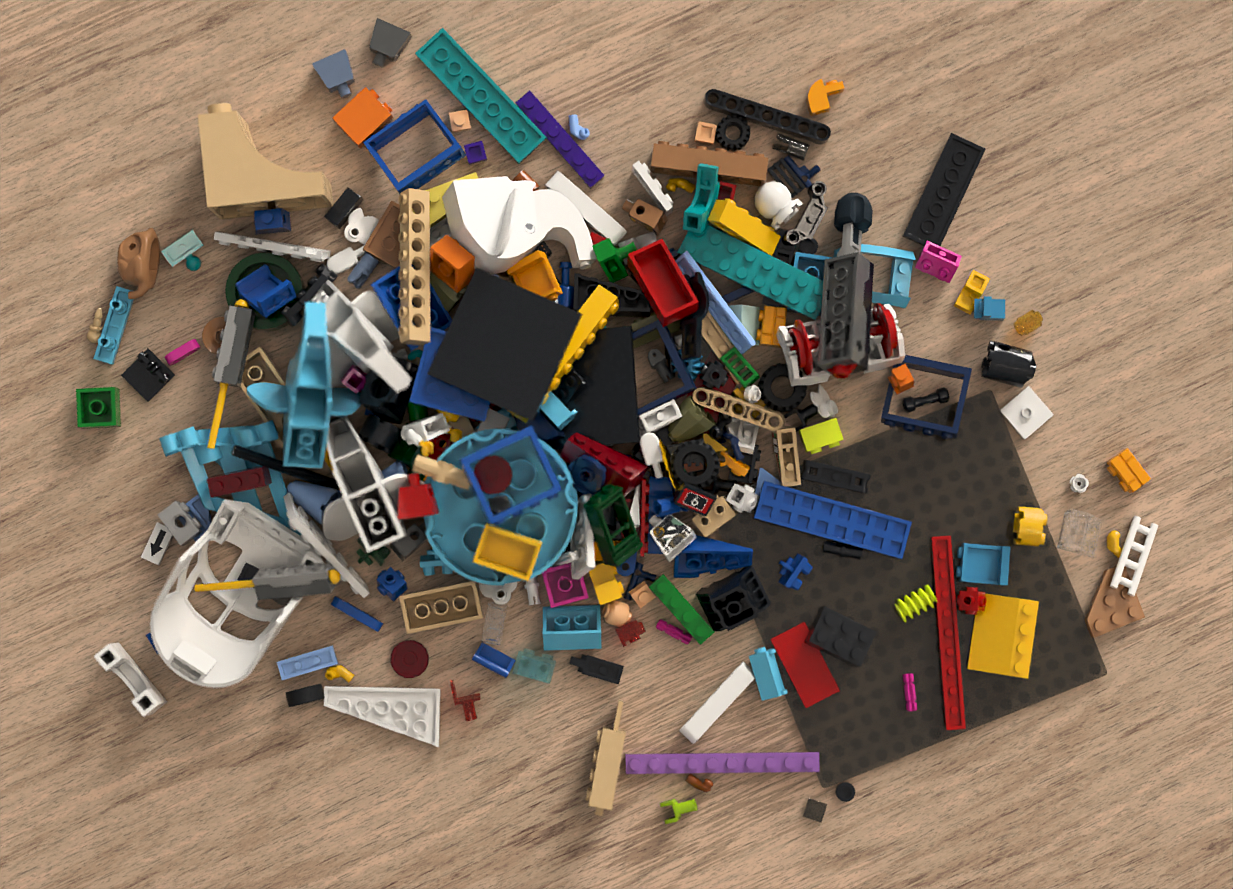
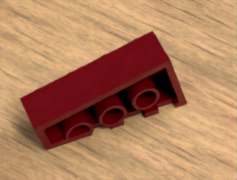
(621, 469)

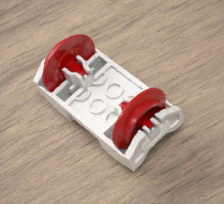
(801, 346)

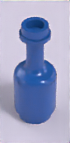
(567, 298)

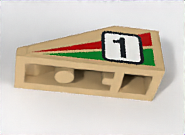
(786, 455)

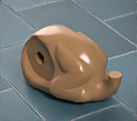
(139, 261)

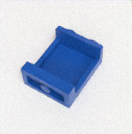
(265, 291)

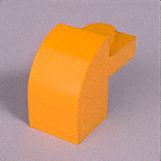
(817, 96)

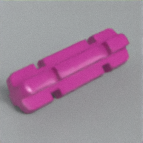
(674, 631)
(909, 690)

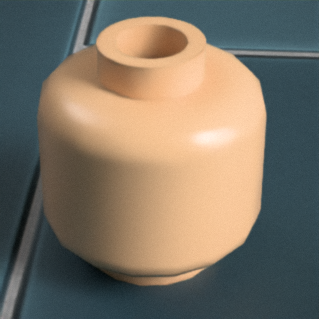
(616, 613)

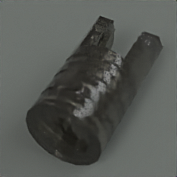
(796, 148)

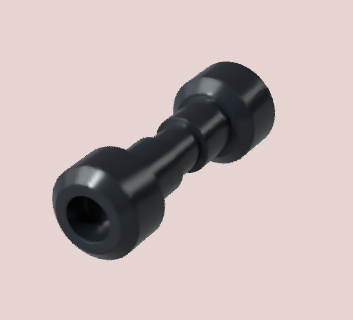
(911, 403)

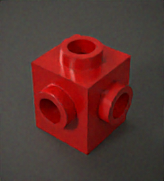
(978, 601)

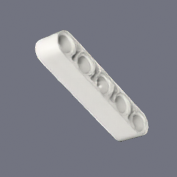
(589, 210)
(717, 702)

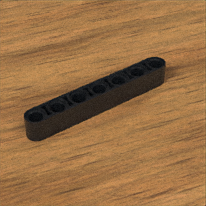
(774, 123)

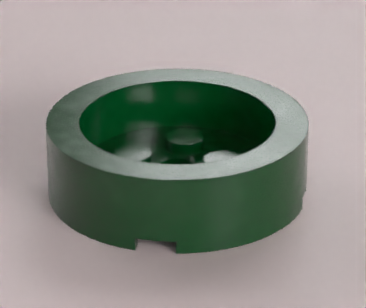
(280, 269)

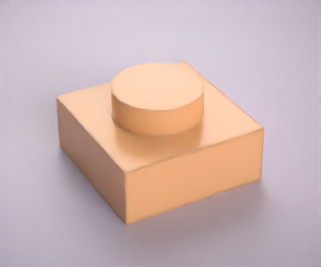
(459, 121)
(705, 133)
(642, 594)

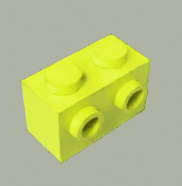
(821, 435)

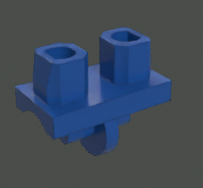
(792, 569)

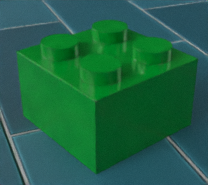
(98, 407)

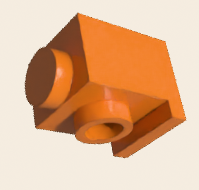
(901, 379)

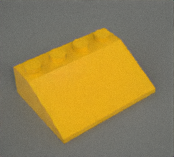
(1003, 636)

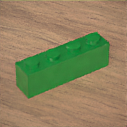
(681, 609)

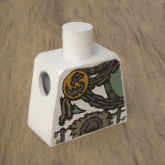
(671, 535)

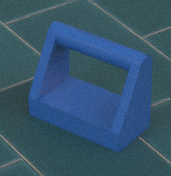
(493, 660)

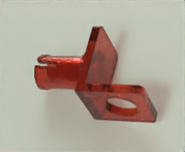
(466, 701)

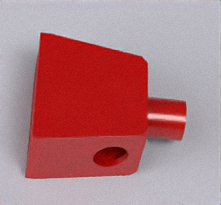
(416, 499)

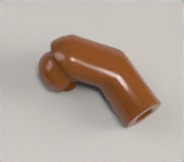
(698, 784)

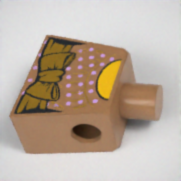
(652, 218)

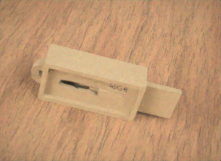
(607, 765)

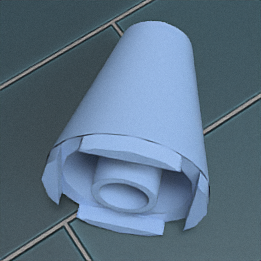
(313, 497)

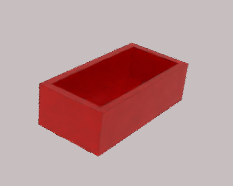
(662, 282)

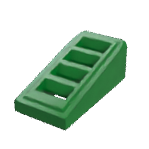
(755, 376)

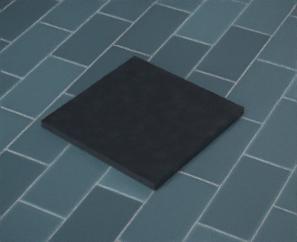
(505, 344)
(609, 399)

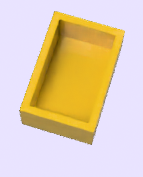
(507, 551)

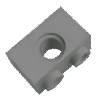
(170, 516)

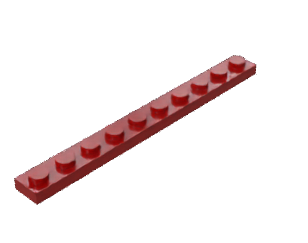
(948, 633)

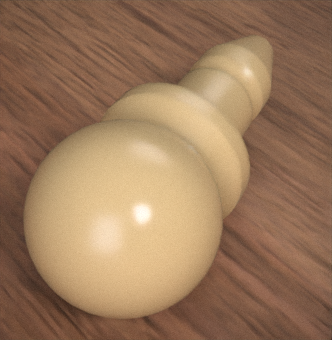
(95, 328)

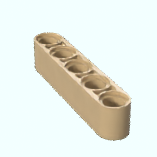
(748, 408)

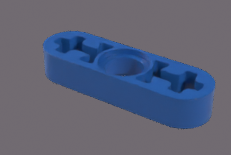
(356, 613)

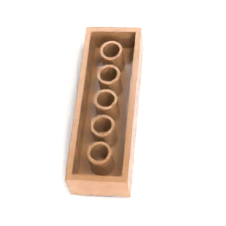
(733, 167)

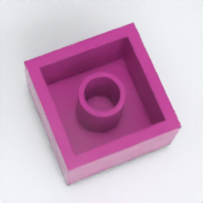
(561, 586)

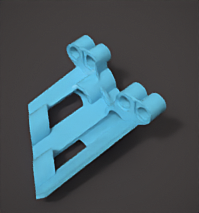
(195, 453)

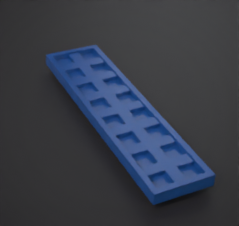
(832, 520)

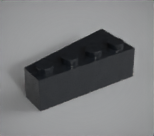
(631, 301)

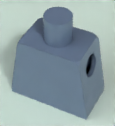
(336, 72)

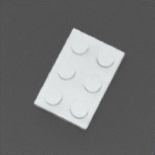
(653, 187)

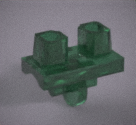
(379, 555)

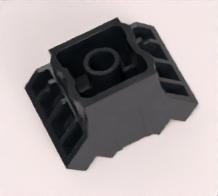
(733, 600)

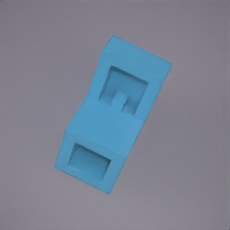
(989, 309)

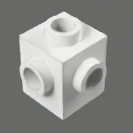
(742, 498)

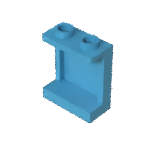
(983, 564)

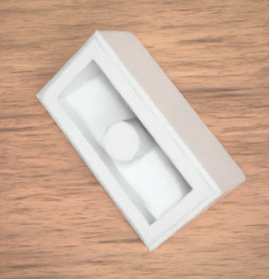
(660, 416)

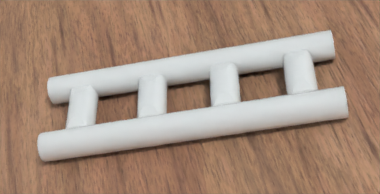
(1143, 549)

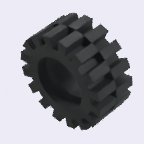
(740, 124)

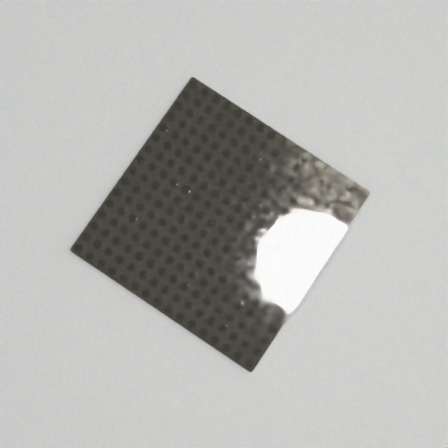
(945, 489)

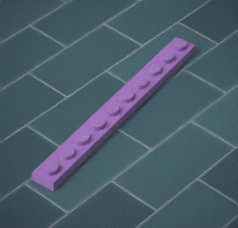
(722, 762)

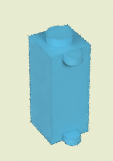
(557, 412)
(767, 673)

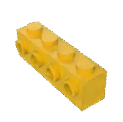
(742, 226)

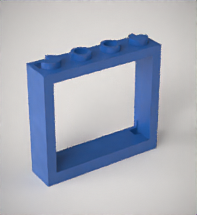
(431, 168)
(517, 509)

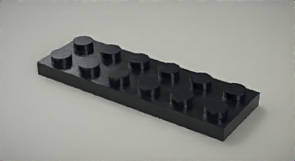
(944, 191)

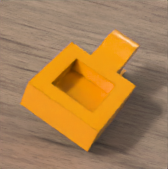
(737, 467)

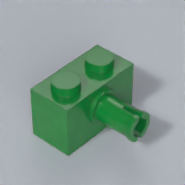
(612, 258)

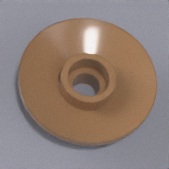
(211, 334)

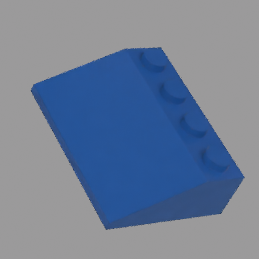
(387, 290)

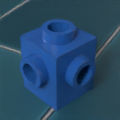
(391, 583)

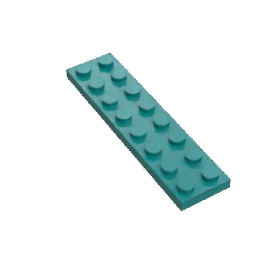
(480, 95)
(755, 270)

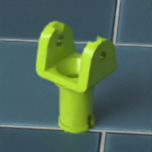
(679, 808)

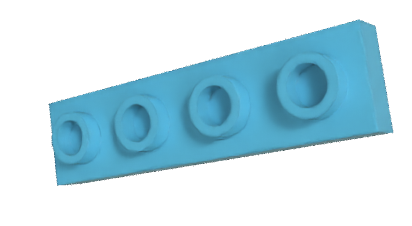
(114, 326)

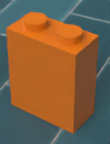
(363, 116)

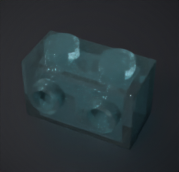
(534, 666)

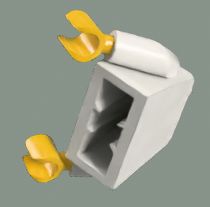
(427, 429)

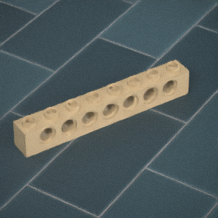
(420, 258)

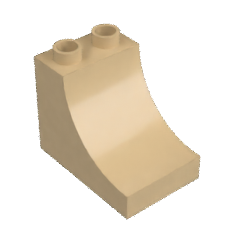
(244, 180)

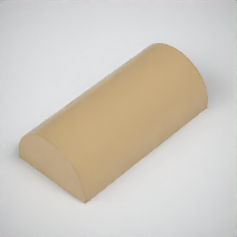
(441, 606)

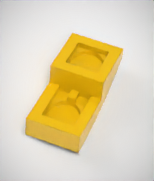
(972, 290)

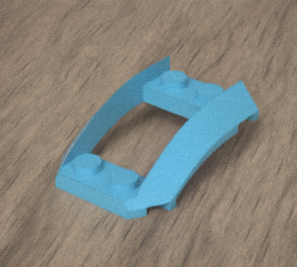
(900, 274)

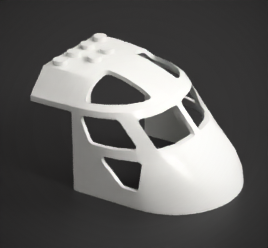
(201, 649)

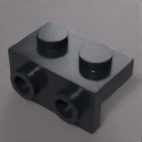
(750, 460)

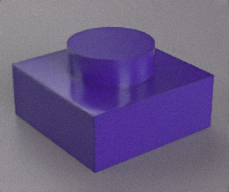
(475, 152)

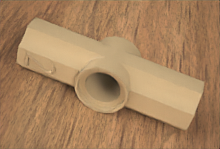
(441, 471)

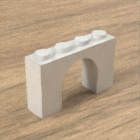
(116, 659)

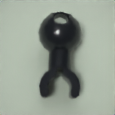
(717, 431)

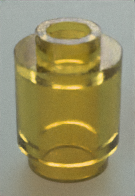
(1028, 322)

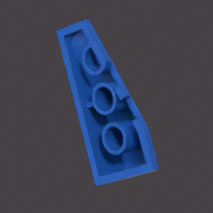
(709, 556)

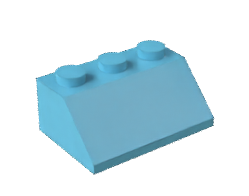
(572, 627)

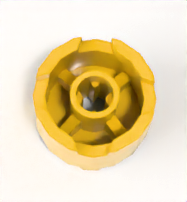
(1029, 526)

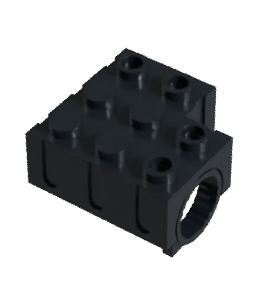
(383, 399)

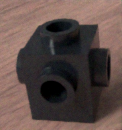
(706, 374)

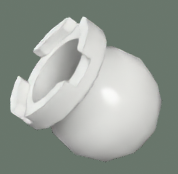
(775, 203)

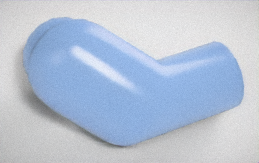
(576, 129)

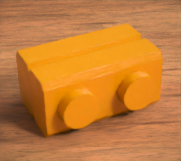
(771, 319)
(1128, 471)

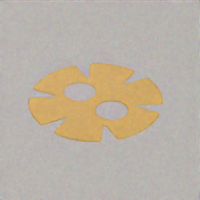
(664, 451)

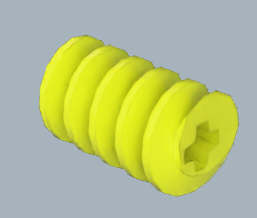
(915, 603)

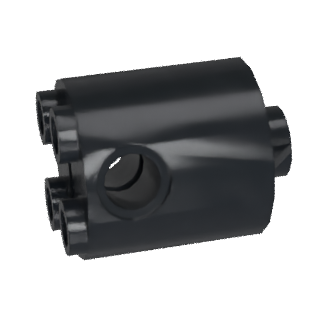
(1008, 364)

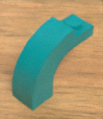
(705, 196)

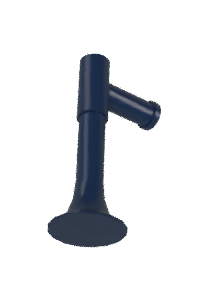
(733, 440)

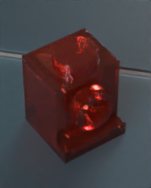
(630, 632)

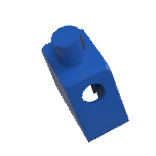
(271, 221)

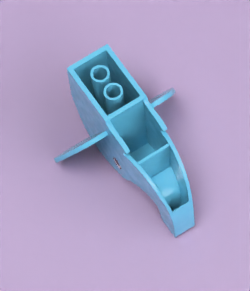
(307, 395)

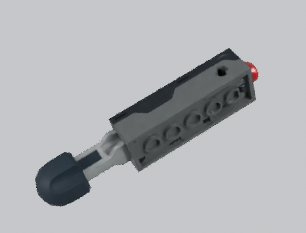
(847, 293)

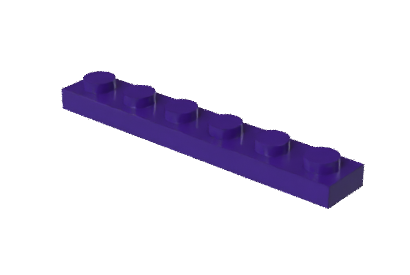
(560, 139)

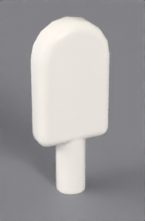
(344, 259)
(652, 452)

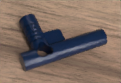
(803, 171)
(637, 579)

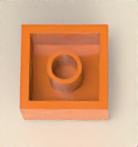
(451, 263)

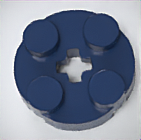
(593, 468)

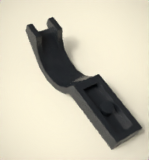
(693, 324)

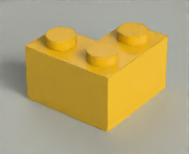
(605, 583)

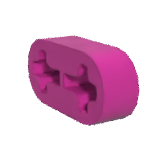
(182, 352)

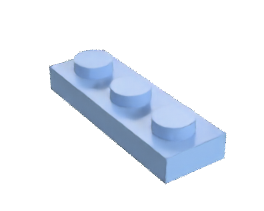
(307, 662)

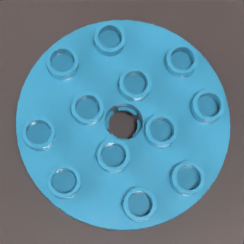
(461, 522)

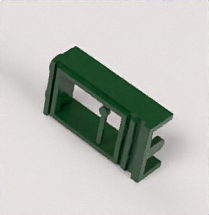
(593, 508)

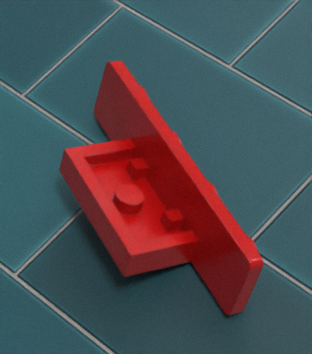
(643, 509)

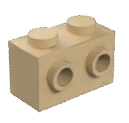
(718, 516)

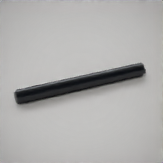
(277, 465)

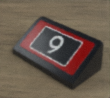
(694, 499)

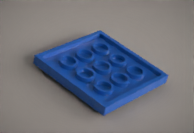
(439, 394)

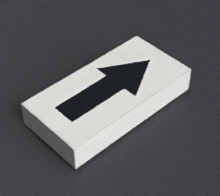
(157, 544)

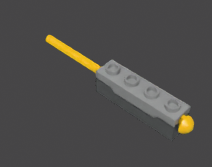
(231, 357)
(284, 582)

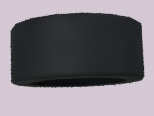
(304, 695)

